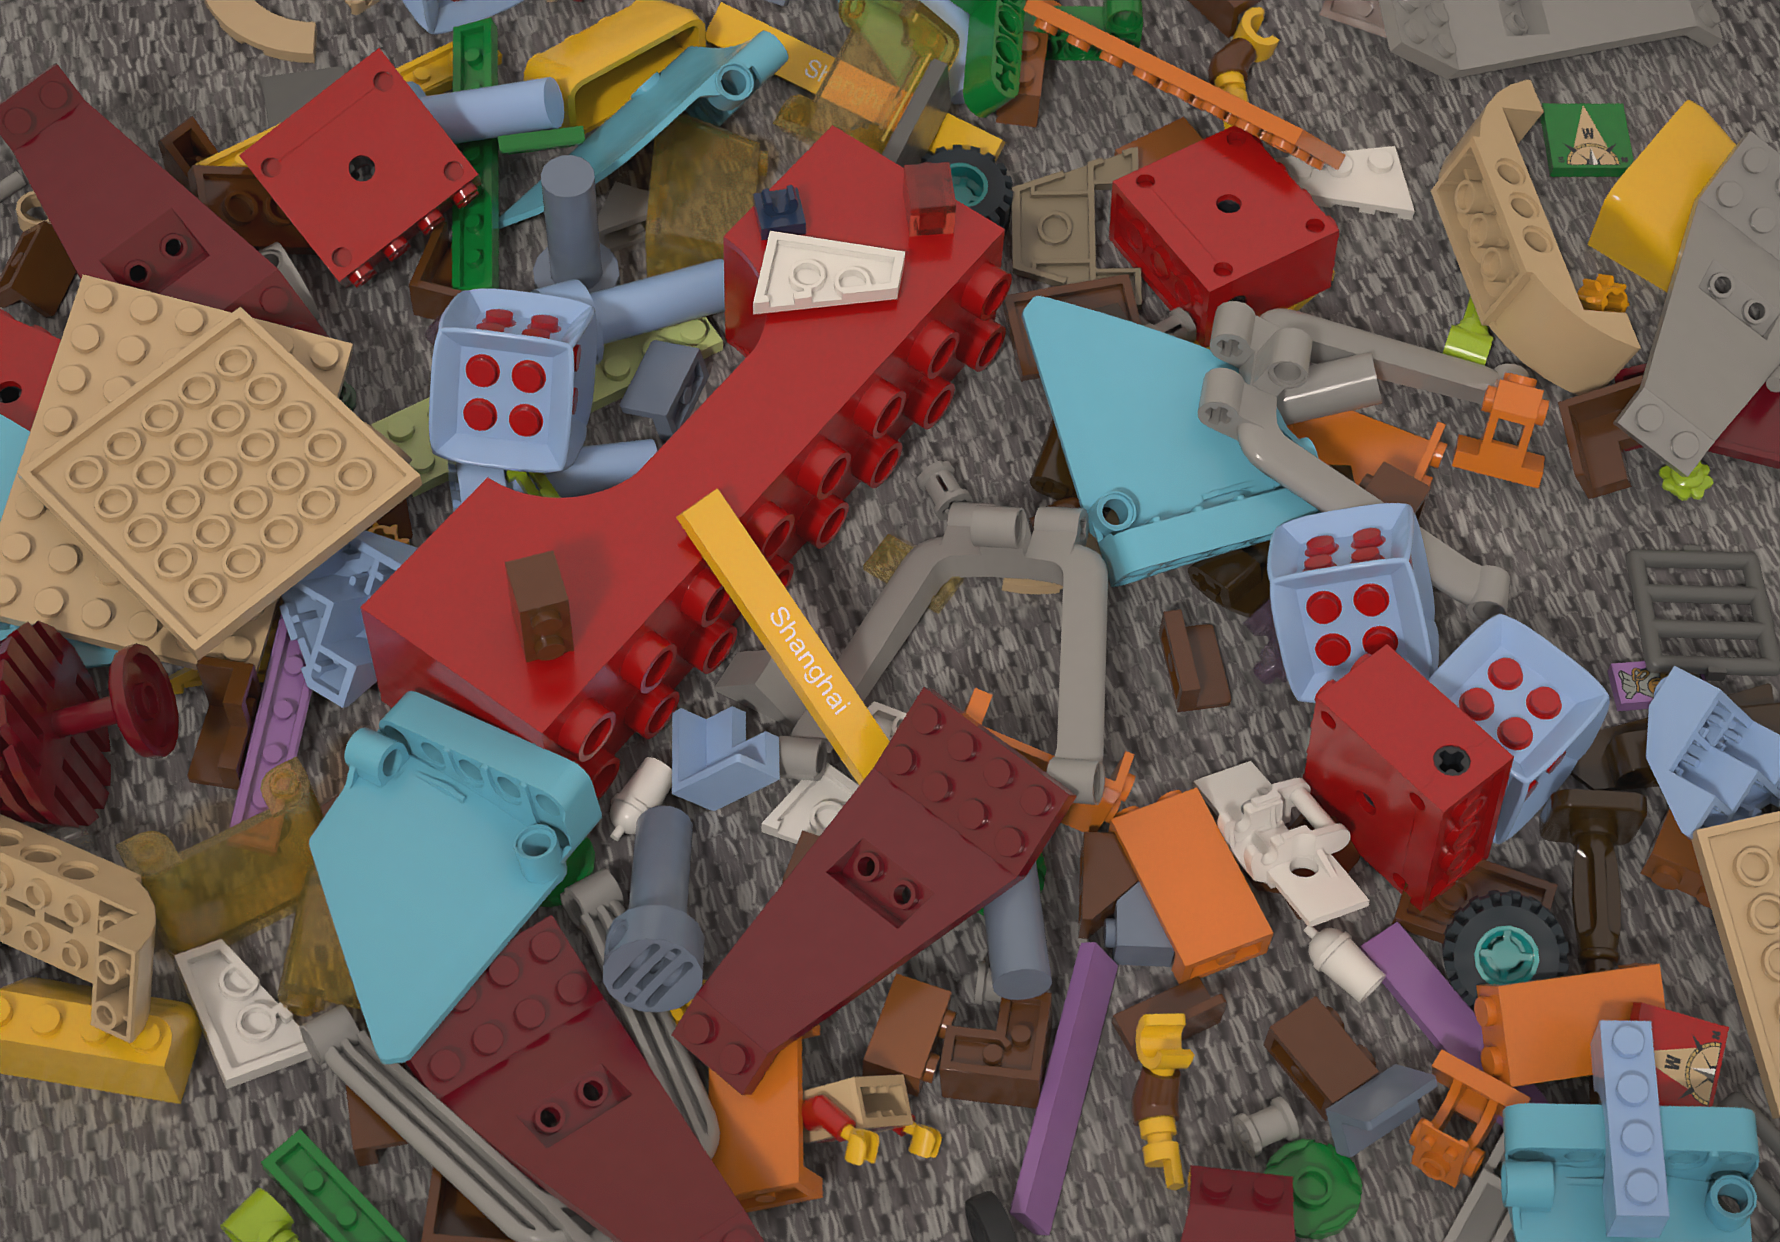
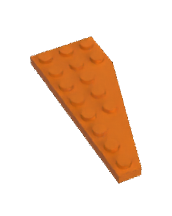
(1188, 87)

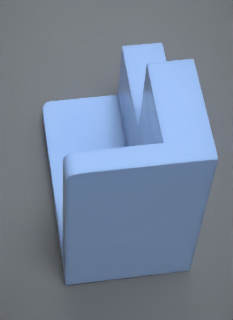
(715, 760)

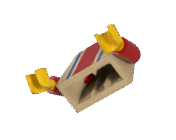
(860, 1109)

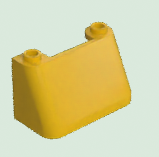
(1652, 201)

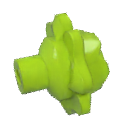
(1689, 486)

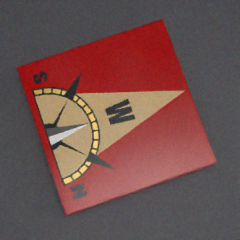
(1685, 1054)

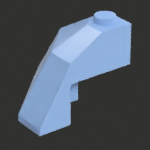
(328, 619)
(1709, 754)

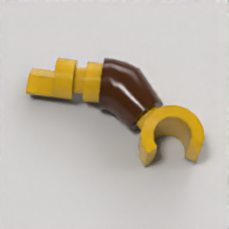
(1232, 62)
(1158, 1091)

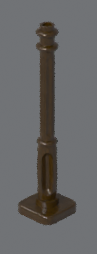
(1594, 825)

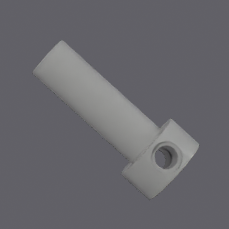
(1332, 389)

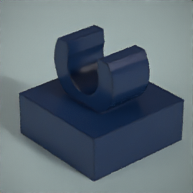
(779, 212)

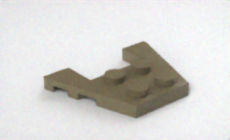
(1057, 224)

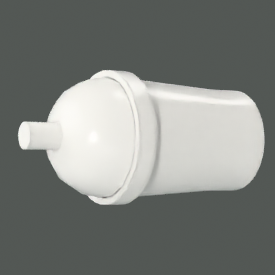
(643, 791)
(1343, 962)

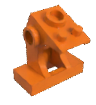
(1514, 401)
(1472, 1097)

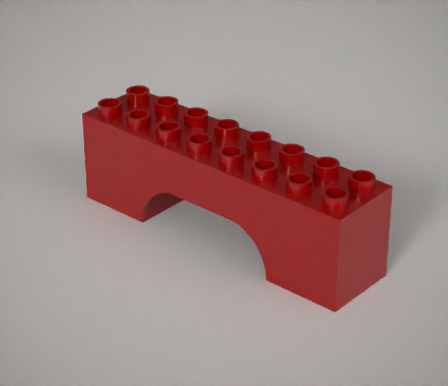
(779, 440)

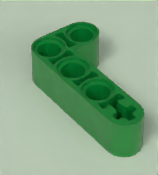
(1116, 17)
(992, 53)

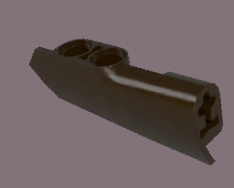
(1240, 577)
(1619, 752)

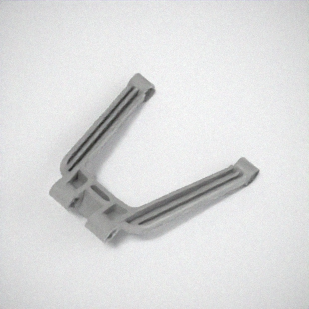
(1276, 356)
(992, 543)
(455, 1148)

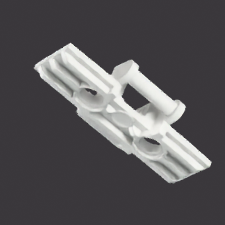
(1273, 851)

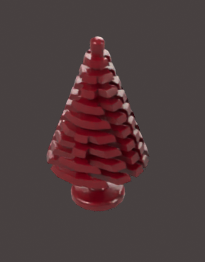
(59, 725)

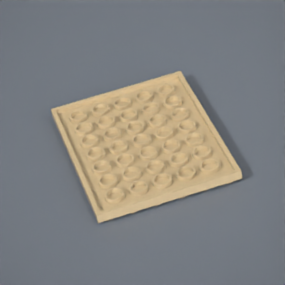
(106, 348)

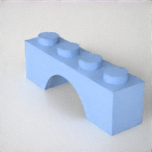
(1634, 1158)

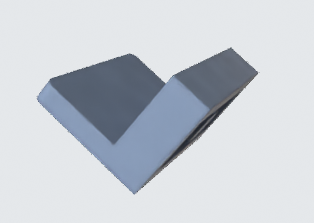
(666, 386)
(1377, 1108)

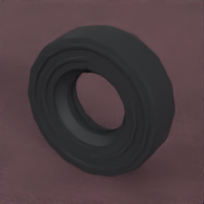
(988, 1219)

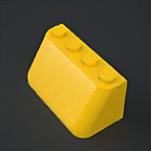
(615, 57)
(51, 1039)

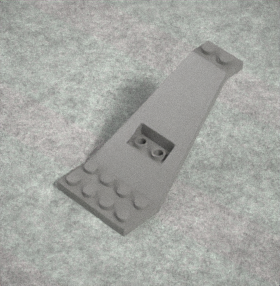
(1495, 35)
(1706, 345)

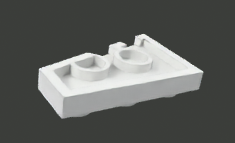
(1365, 180)
(823, 273)
(810, 806)
(238, 1016)

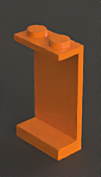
(1367, 443)
(1079, 816)
(1192, 884)
(1546, 1025)
(764, 1135)

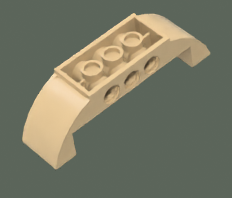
(1514, 257)
(80, 919)

